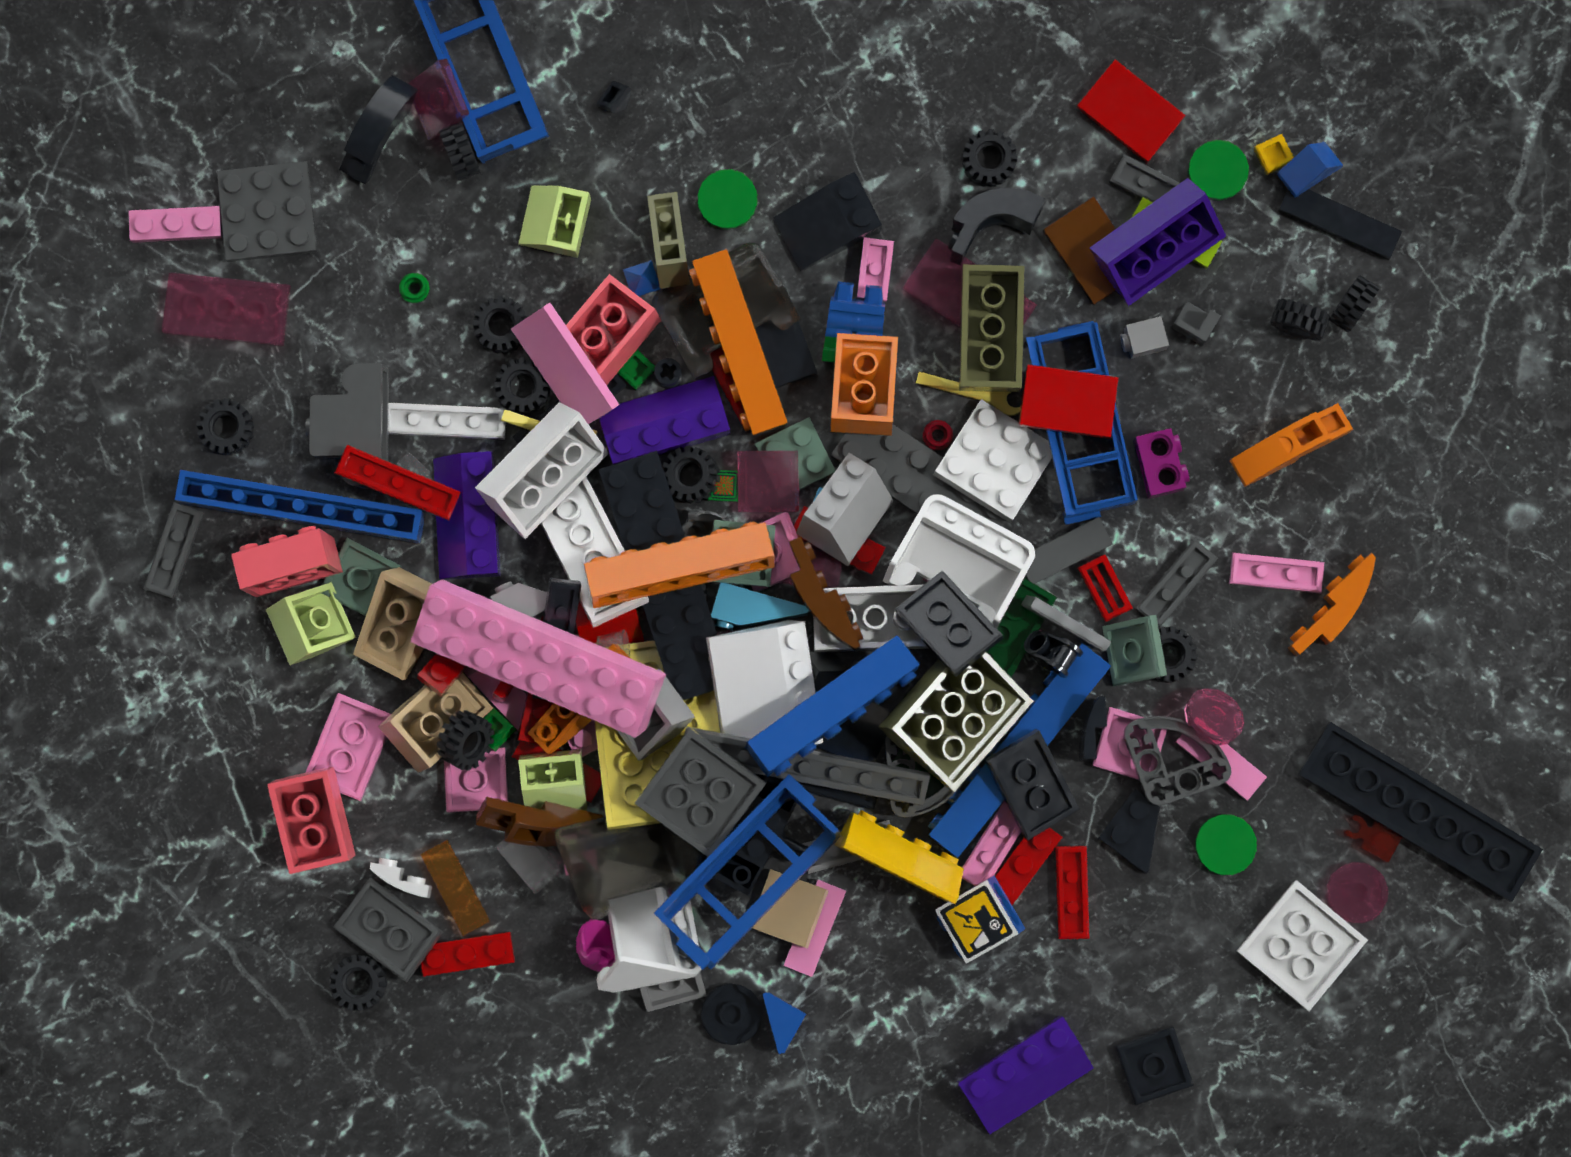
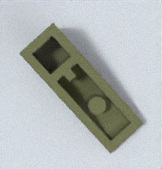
(668, 240)

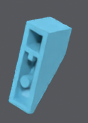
(747, 608)

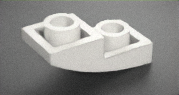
(390, 873)

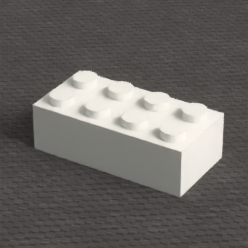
(876, 616)

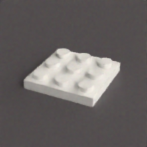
(995, 461)
(1302, 945)

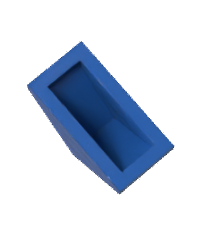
(1309, 168)
(783, 1019)

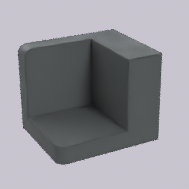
(1195, 323)
(825, 668)

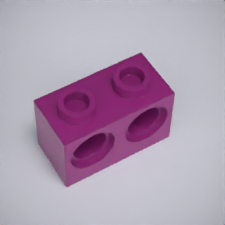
(1152, 464)

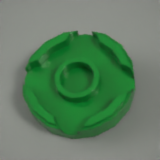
(1219, 169)
(727, 199)
(1226, 844)

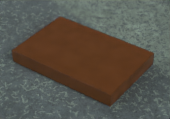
(1072, 240)

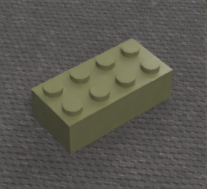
(991, 328)

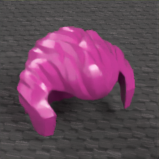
(595, 945)

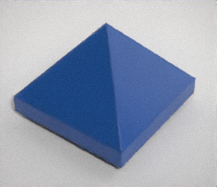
(642, 278)

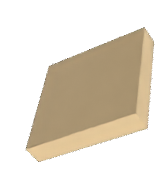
(795, 913)

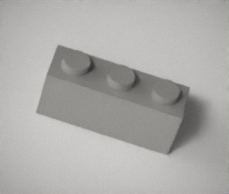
(846, 510)

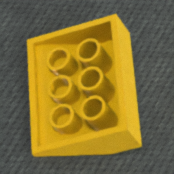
(901, 857)

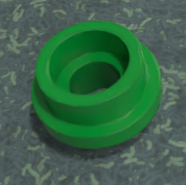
(407, 281)

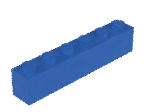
(832, 706)

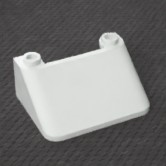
(971, 551)
(644, 945)

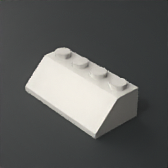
(542, 469)

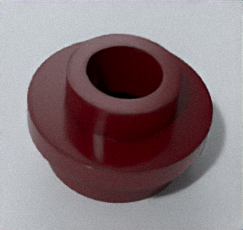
(940, 426)

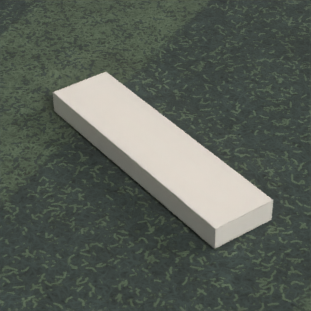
(446, 421)

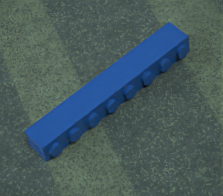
(300, 506)
(1047, 714)

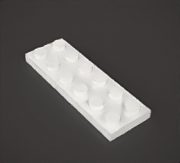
(580, 533)

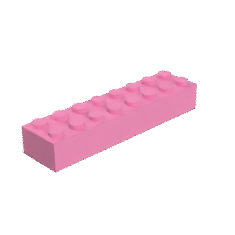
(538, 658)

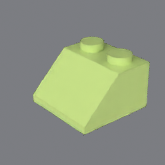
(310, 623)

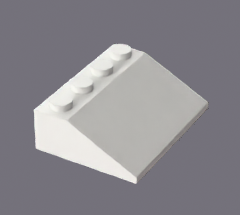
(760, 675)

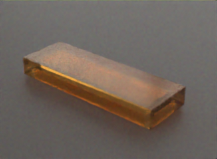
(455, 887)

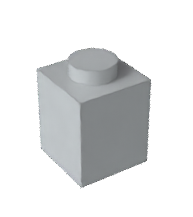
(1144, 337)

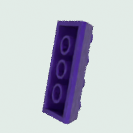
(1158, 241)
(665, 421)
(470, 538)
(1025, 1074)

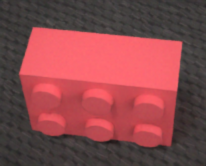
(612, 326)
(286, 561)
(311, 820)

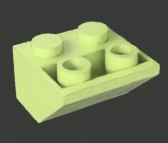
(555, 219)
(553, 779)

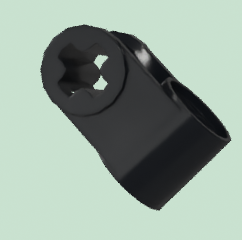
(1052, 651)

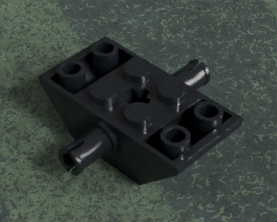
(747, 864)

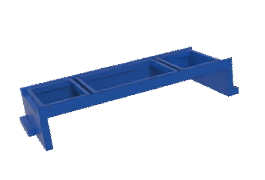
(523, 93)
(1072, 511)
(726, 850)

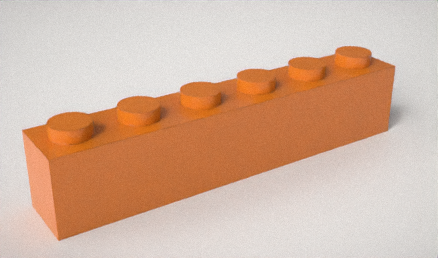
(739, 341)
(679, 564)

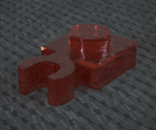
(1377, 840)

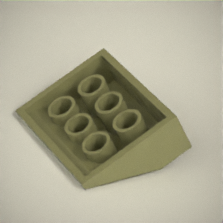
(956, 720)

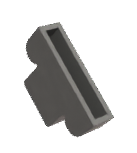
(353, 417)

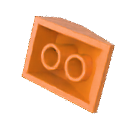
(864, 384)

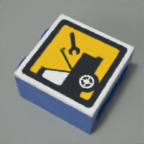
(979, 920)

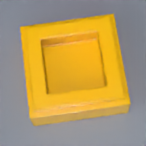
(1273, 154)

